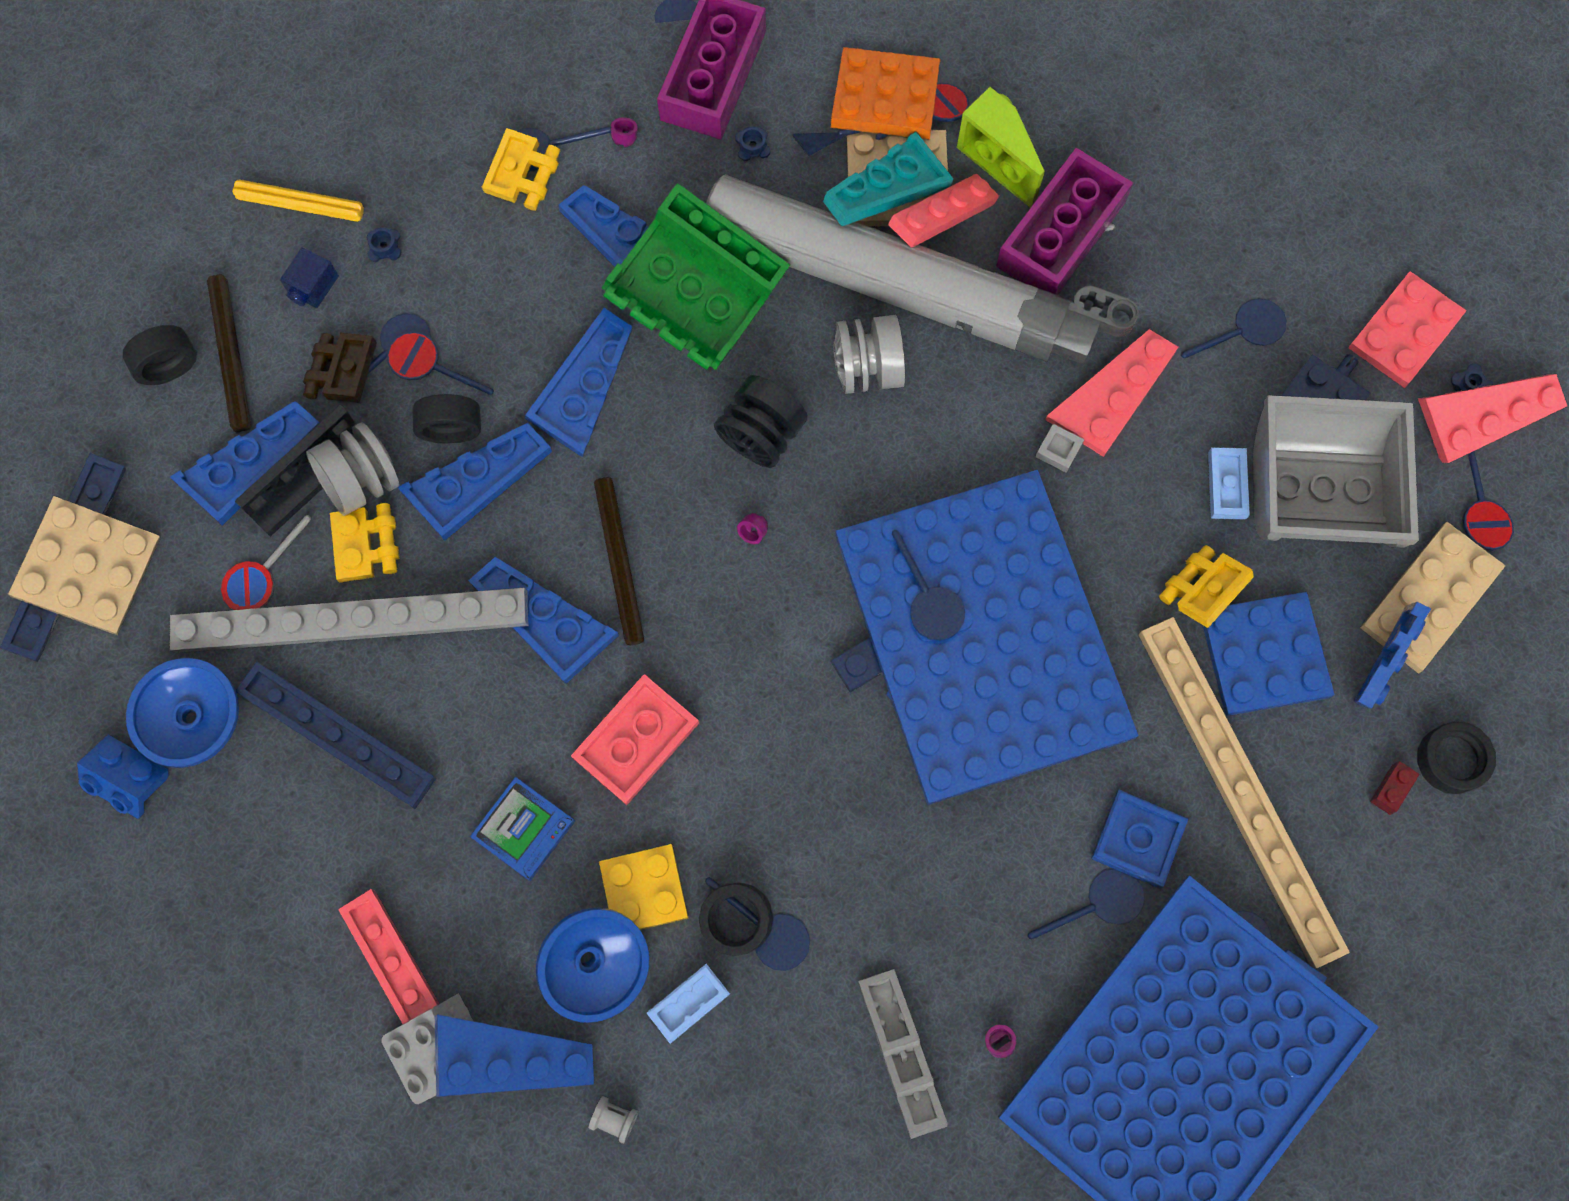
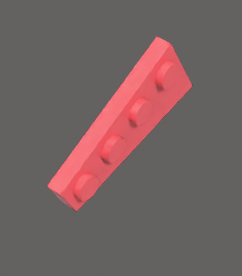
(1112, 395)
(1482, 415)

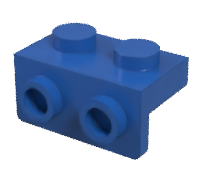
(120, 775)

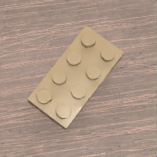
(1445, 577)

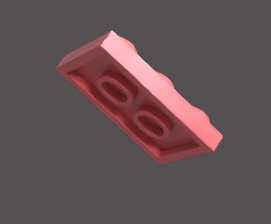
(1407, 329)
(635, 739)

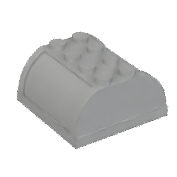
(1335, 471)

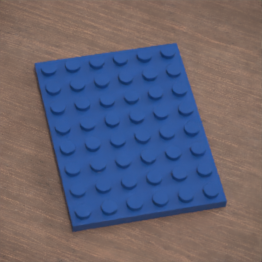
(1026, 669)
(1189, 1062)

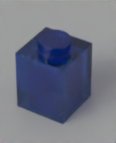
(308, 278)

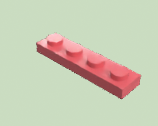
(943, 210)
(388, 956)

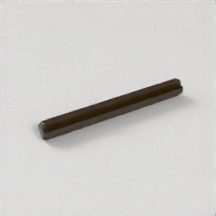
(228, 353)
(619, 561)

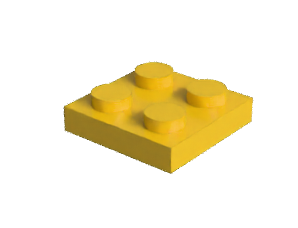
(645, 887)

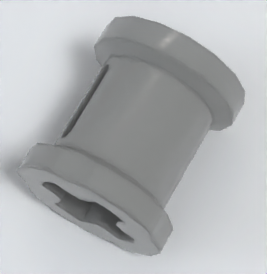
(613, 1119)

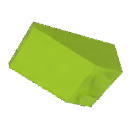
(1001, 146)

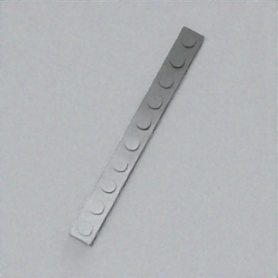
(349, 620)

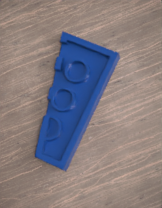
(603, 223)
(579, 388)
(555, 630)
(499, 1059)

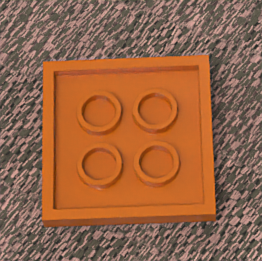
(885, 93)

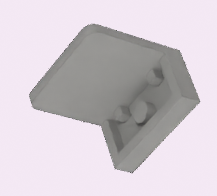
(413, 1048)

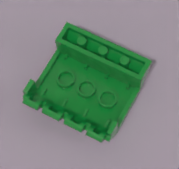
(695, 278)

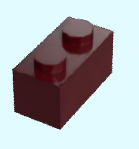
(1394, 787)

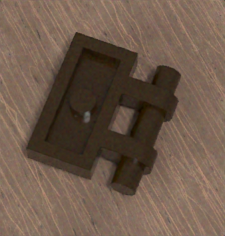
(348, 367)

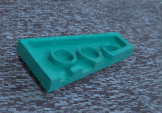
(896, 179)

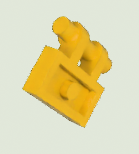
(511, 167)
(353, 543)
(1213, 590)

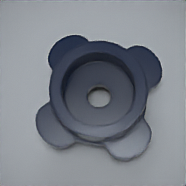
(750, 135)
(377, 238)
(1473, 373)

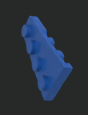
(229, 472)
(465, 487)

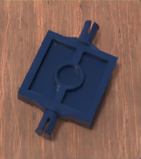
(1323, 381)

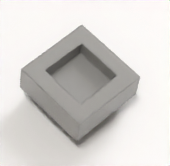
(1059, 448)

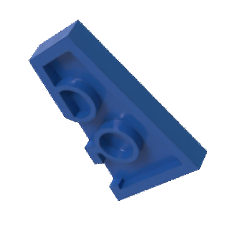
(1392, 655)

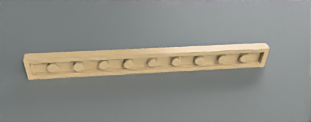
(1244, 794)

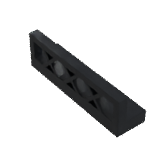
(292, 480)

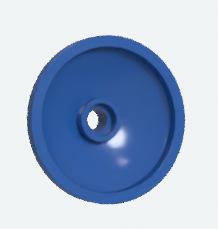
(163, 701)
(604, 983)

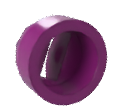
(618, 127)
(746, 525)
(995, 1035)

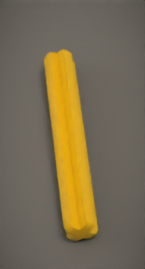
(298, 200)

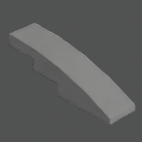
(902, 1054)

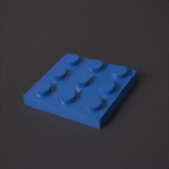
(1268, 655)

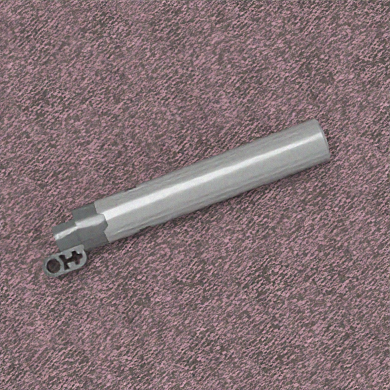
(921, 277)

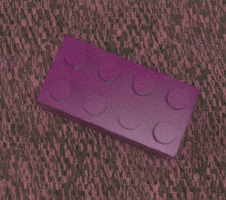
(712, 65)
(1064, 223)

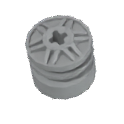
(870, 354)
(358, 466)

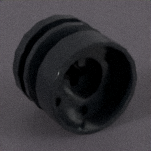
(761, 421)

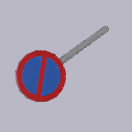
(250, 583)

